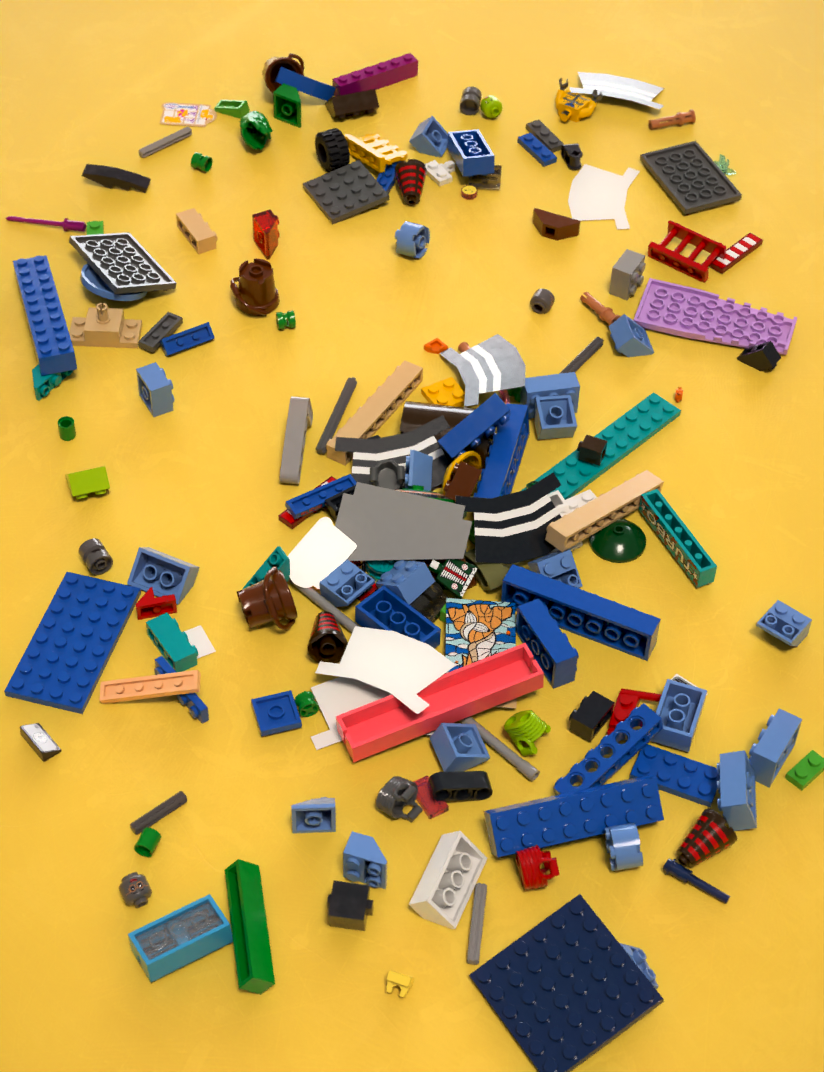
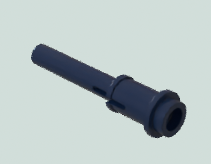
(685, 875)

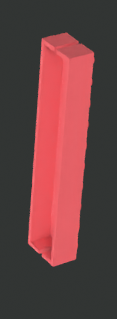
(450, 698)

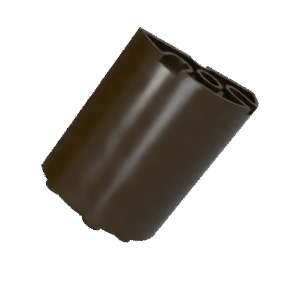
(418, 413)

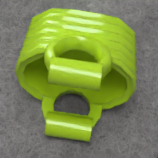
(526, 727)

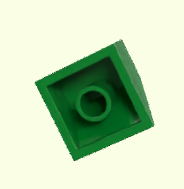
(287, 105)

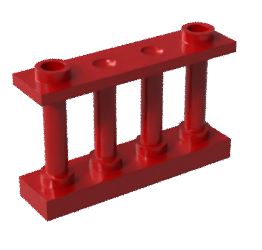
(686, 264)

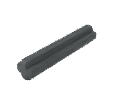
(158, 812)

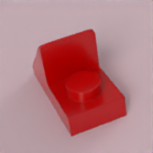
(151, 607)

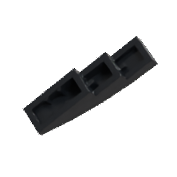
(112, 176)

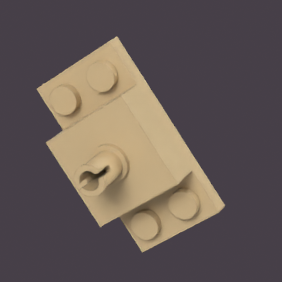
(105, 329)

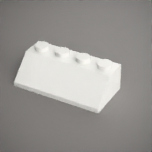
(448, 880)

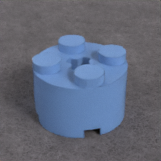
(412, 239)
(624, 846)

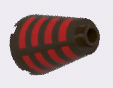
(411, 180)
(326, 640)
(705, 839)

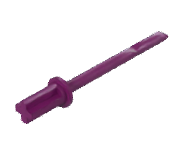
(66, 224)

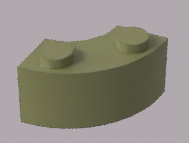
(487, 574)

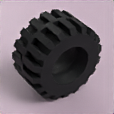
(332, 149)

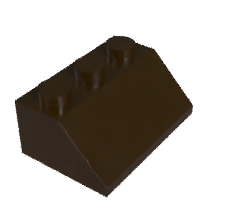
(352, 104)

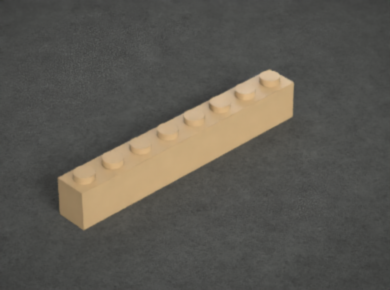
(377, 408)
(601, 511)

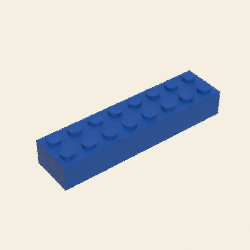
(505, 454)
(584, 612)
(573, 815)

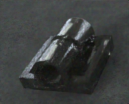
(430, 602)

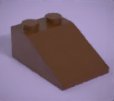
(463, 481)

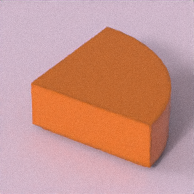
(435, 346)

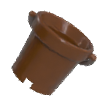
(273, 66)
(256, 288)
(268, 601)

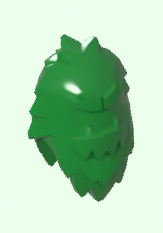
(255, 129)

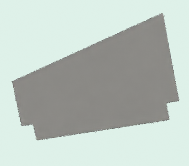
(401, 525)

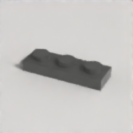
(544, 135)
(160, 330)

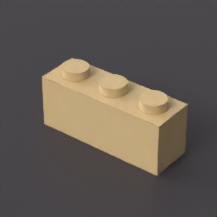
(196, 230)

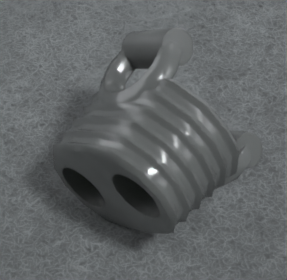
(387, 474)
(396, 795)

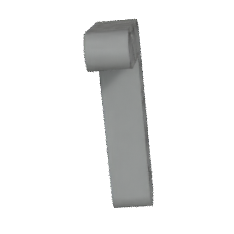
(299, 417)

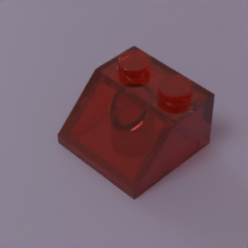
(266, 232)

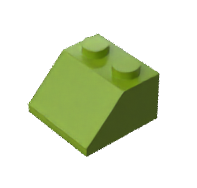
(88, 481)

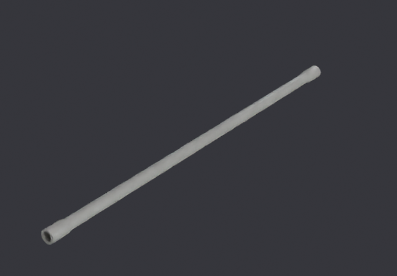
(522, 765)

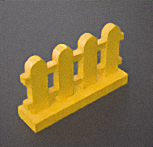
(374, 151)

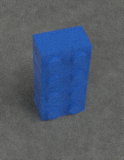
(471, 152)
(475, 427)
(389, 612)
(546, 643)

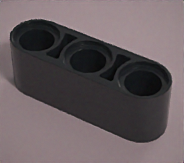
(460, 786)

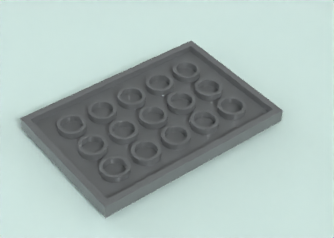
(690, 177)
(122, 263)

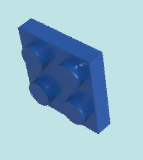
(276, 713)

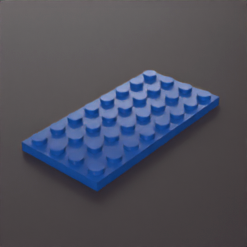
(73, 643)

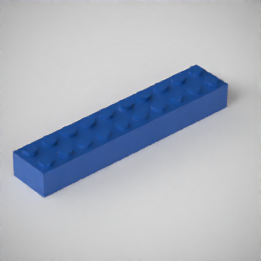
(44, 315)

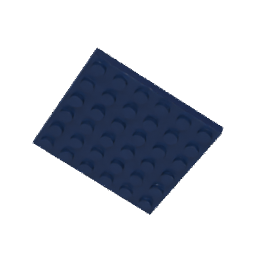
(566, 988)

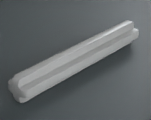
(165, 142)
(477, 924)

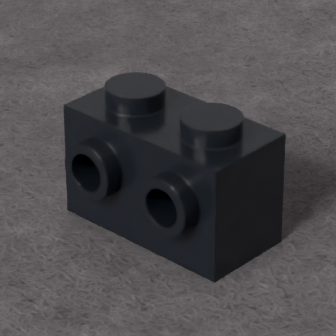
(591, 715)

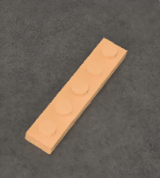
(150, 686)

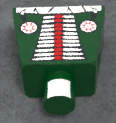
(453, 576)

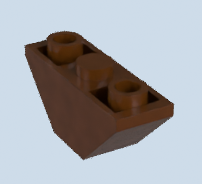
(554, 225)

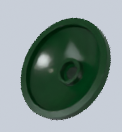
(619, 542)

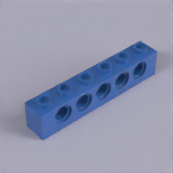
(621, 753)

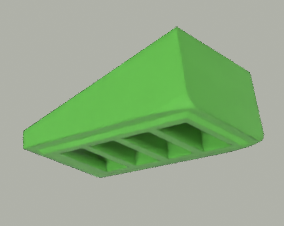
(233, 108)

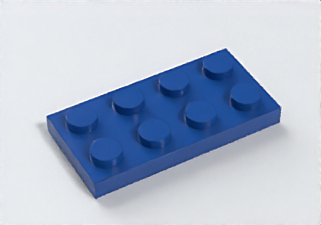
(677, 774)

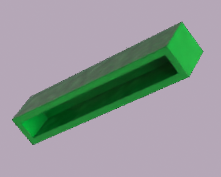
(249, 927)

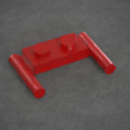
(626, 702)

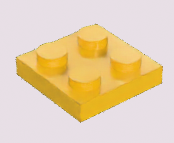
(444, 393)

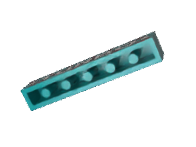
(677, 538)

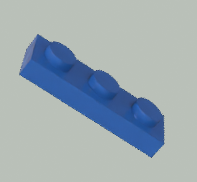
(537, 149)
(187, 339)

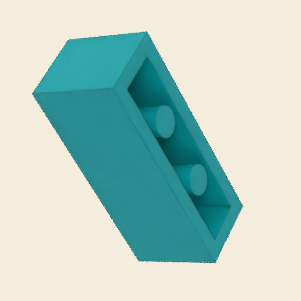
(172, 642)

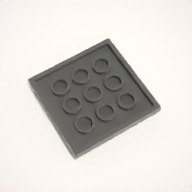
(346, 192)

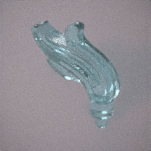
(722, 164)

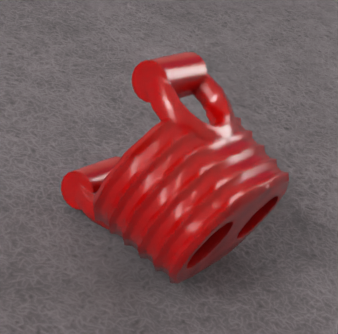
(529, 869)

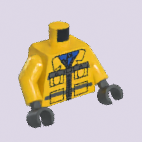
(574, 105)

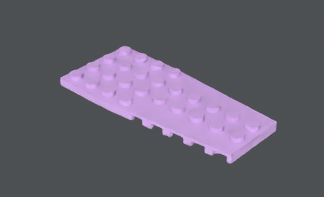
(705, 317)

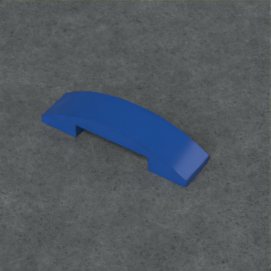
(305, 84)

